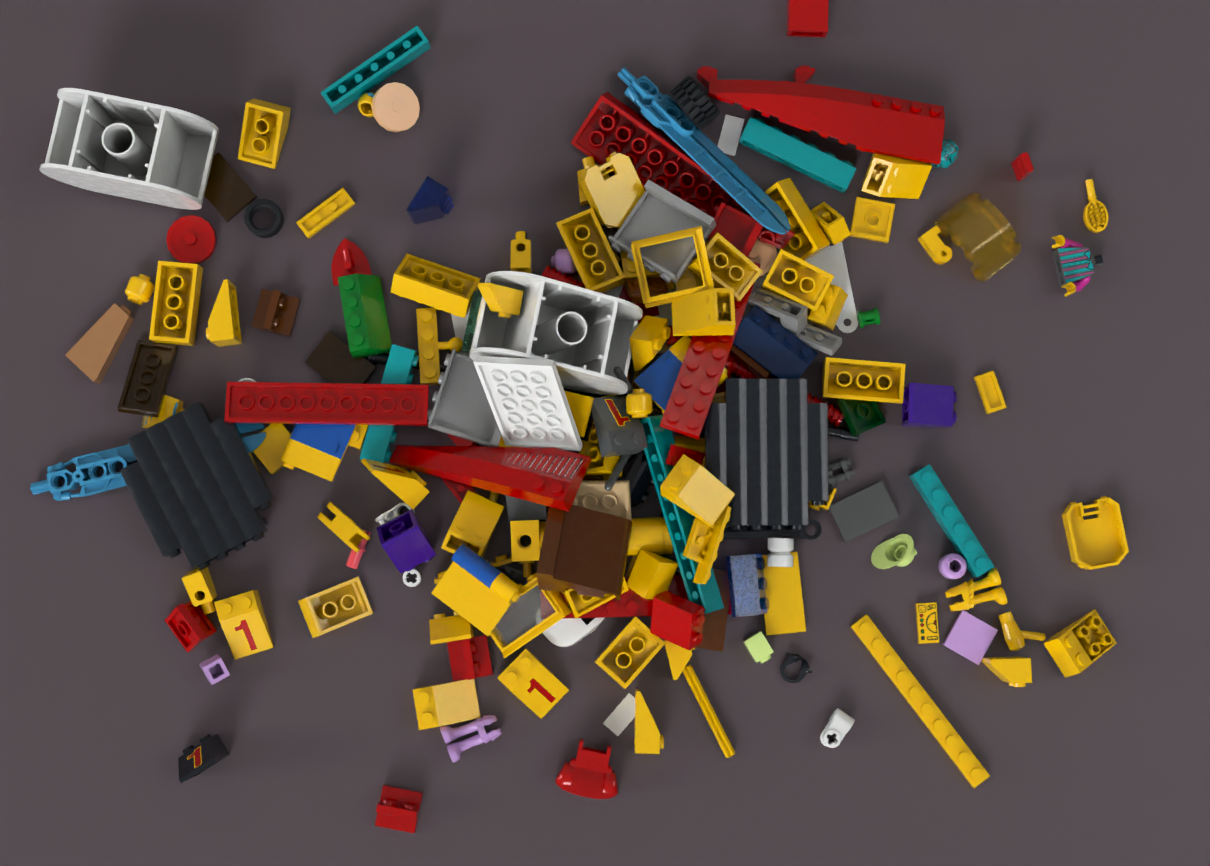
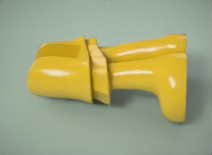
(968, 588)

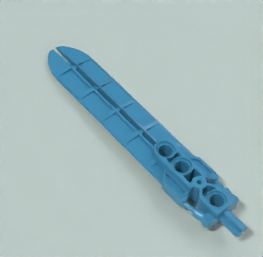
(670, 118)
(108, 459)

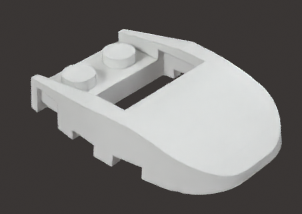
(570, 631)

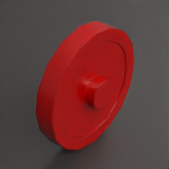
(191, 239)

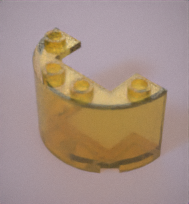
(981, 234)

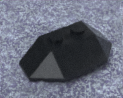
(640, 479)

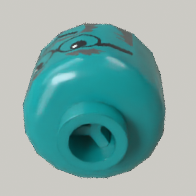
(948, 154)

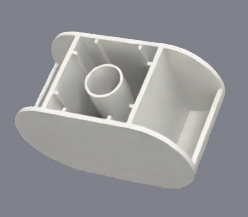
(130, 149)
(561, 323)

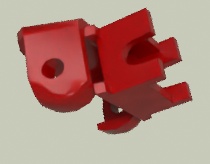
(589, 774)

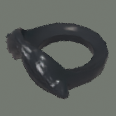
(804, 667)

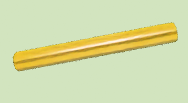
(708, 711)

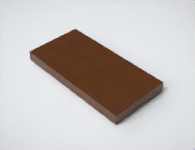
(716, 621)

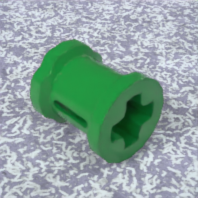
(868, 317)

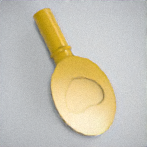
(1095, 212)

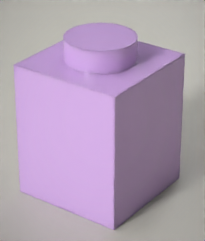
(214, 669)

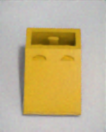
(895, 177)
(829, 308)
(704, 313)
(473, 524)
(1080, 644)

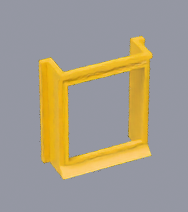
(697, 233)

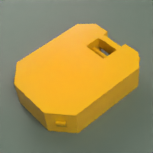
(614, 196)
(1097, 540)

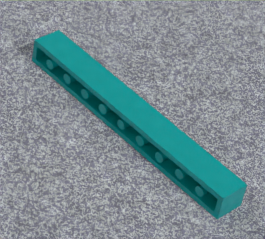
(677, 519)

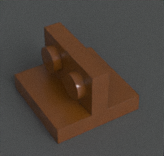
(276, 312)

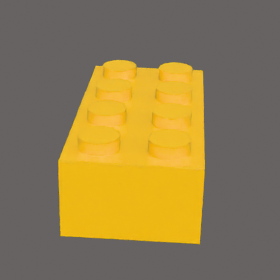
(176, 303)

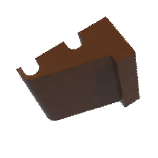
(584, 552)

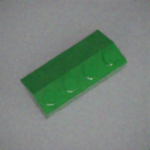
(364, 315)

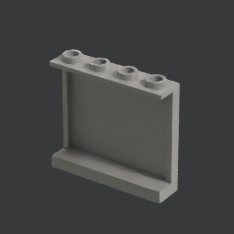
(659, 214)
(462, 404)

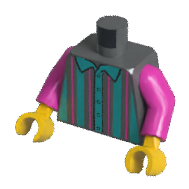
(1074, 264)

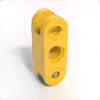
(344, 527)

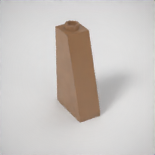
(101, 343)

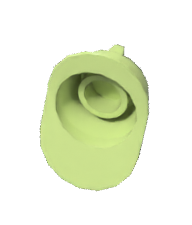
(894, 552)

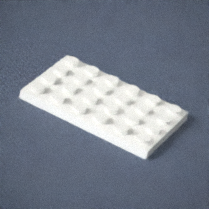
(528, 402)

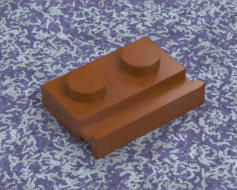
(656, 287)

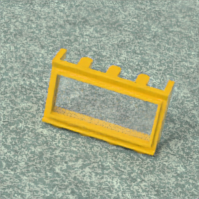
(528, 616)

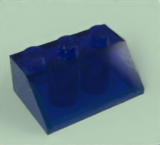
(430, 202)
(747, 585)

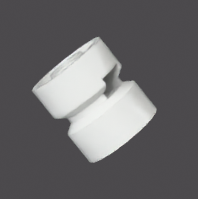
(780, 552)

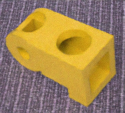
(935, 247)

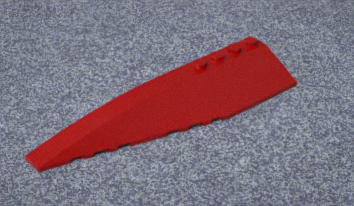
(854, 117)
(655, 157)

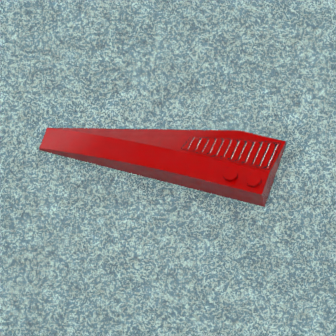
(527, 473)

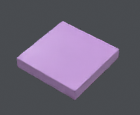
(970, 637)

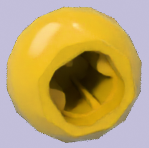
(365, 104)

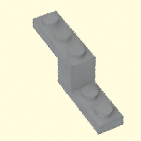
(794, 318)

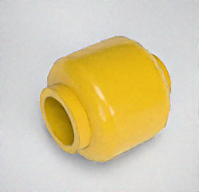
(139, 289)
(639, 403)

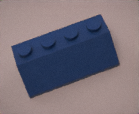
(773, 346)

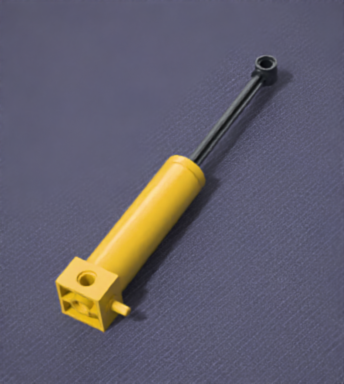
(646, 533)

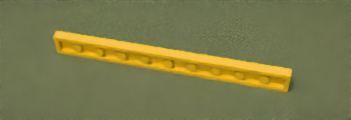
(920, 701)

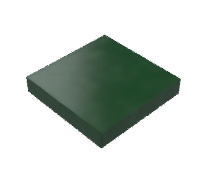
(861, 415)

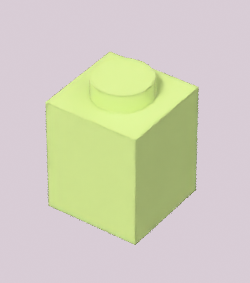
(758, 647)

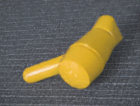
(1013, 635)

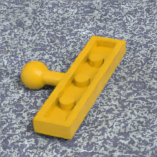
(429, 346)

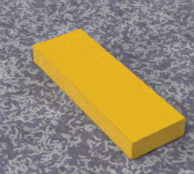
(325, 213)

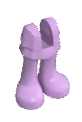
(450, 734)

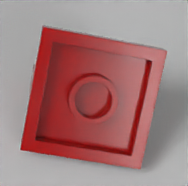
(190, 625)
(470, 658)
(398, 809)

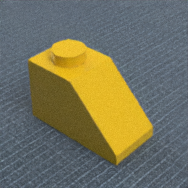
(831, 223)
(501, 299)
(677, 658)

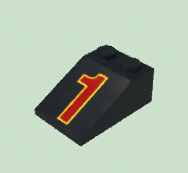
(201, 757)

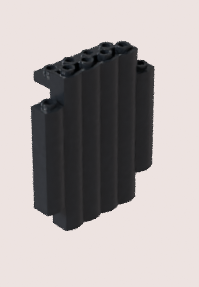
(768, 451)
(197, 486)

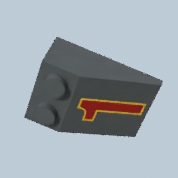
(615, 429)

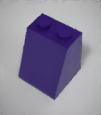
(928, 405)
(405, 541)

